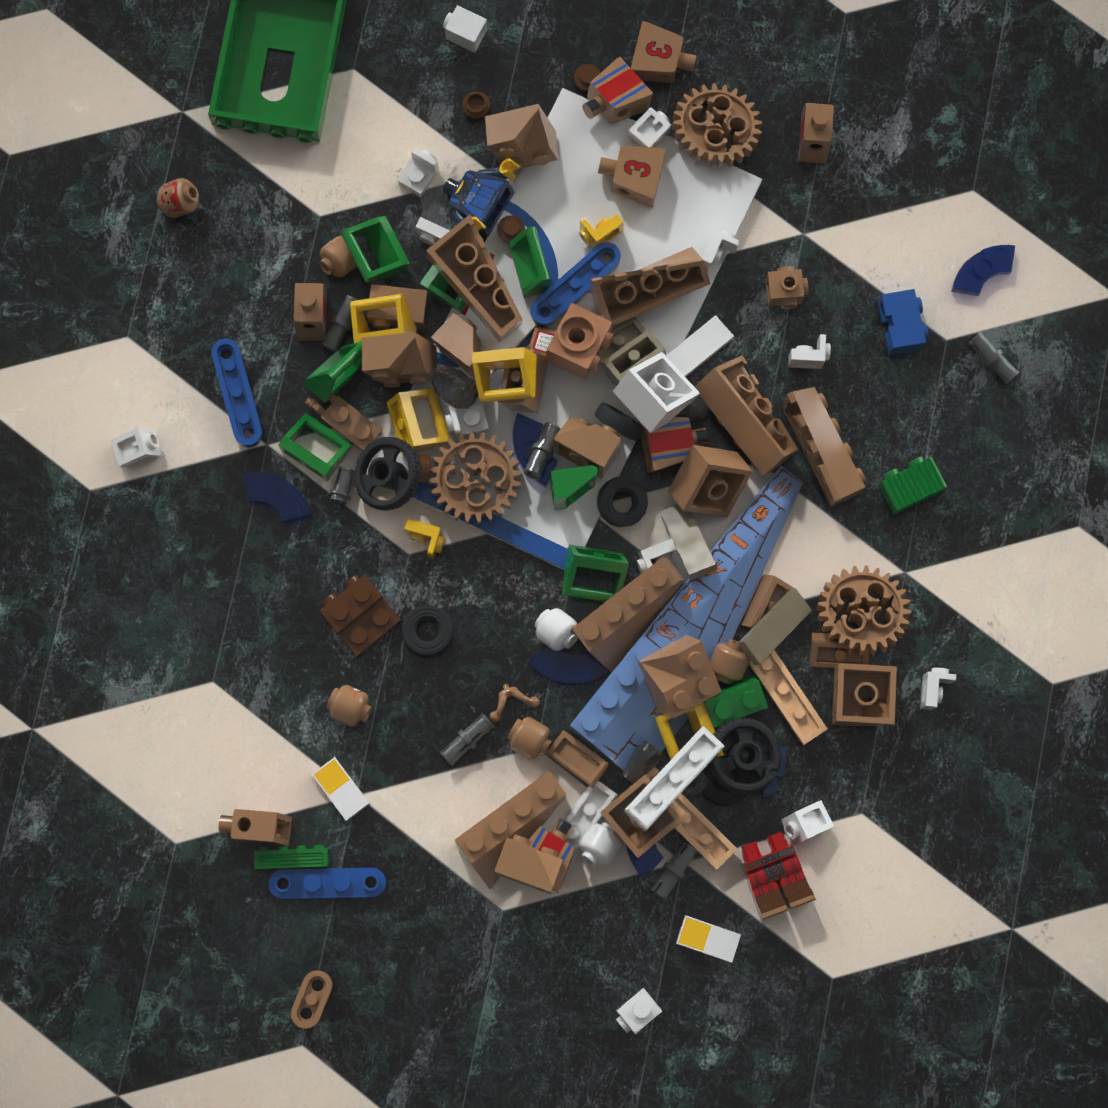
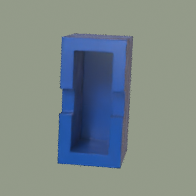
(904, 321)

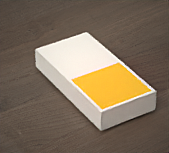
(340, 789)
(708, 939)

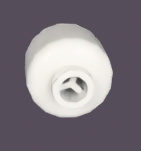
(555, 629)
(600, 845)

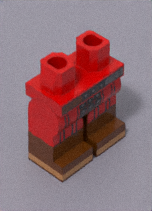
(776, 867)

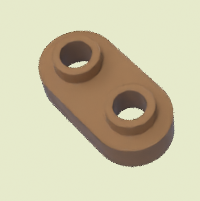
(311, 999)

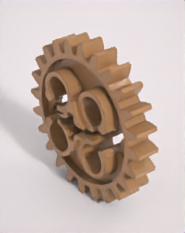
(716, 125)
(458, 496)
(870, 633)

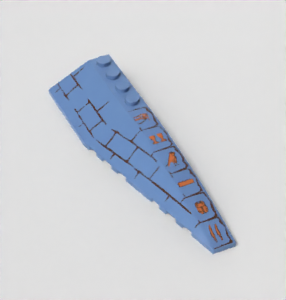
(703, 608)

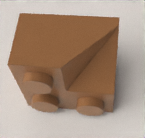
(522, 136)
(399, 359)
(587, 444)
(710, 481)
(679, 676)
(864, 695)
(629, 831)
(527, 865)

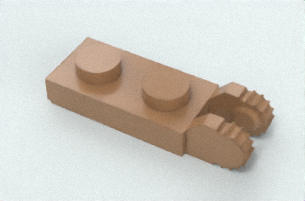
(347, 421)

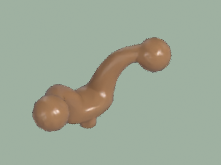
(507, 693)

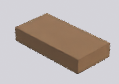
(578, 759)

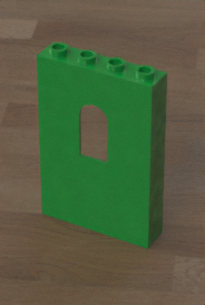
(294, 26)

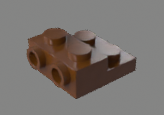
(359, 614)

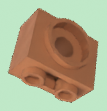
(579, 357)

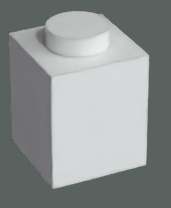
(465, 28)

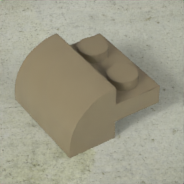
(628, 348)

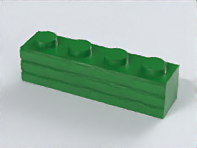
(291, 858)

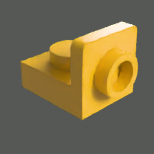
(605, 230)
(421, 532)

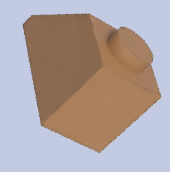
(458, 341)

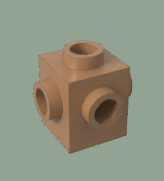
(786, 287)

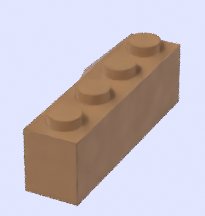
(474, 276)
(638, 291)
(746, 415)
(823, 446)
(624, 617)
(517, 816)

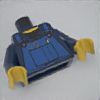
(482, 195)

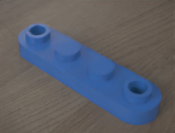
(574, 284)
(237, 393)
(327, 883)

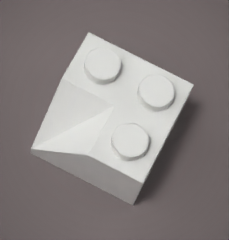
(655, 391)

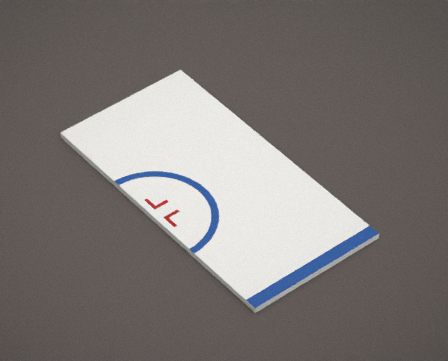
(554, 199)

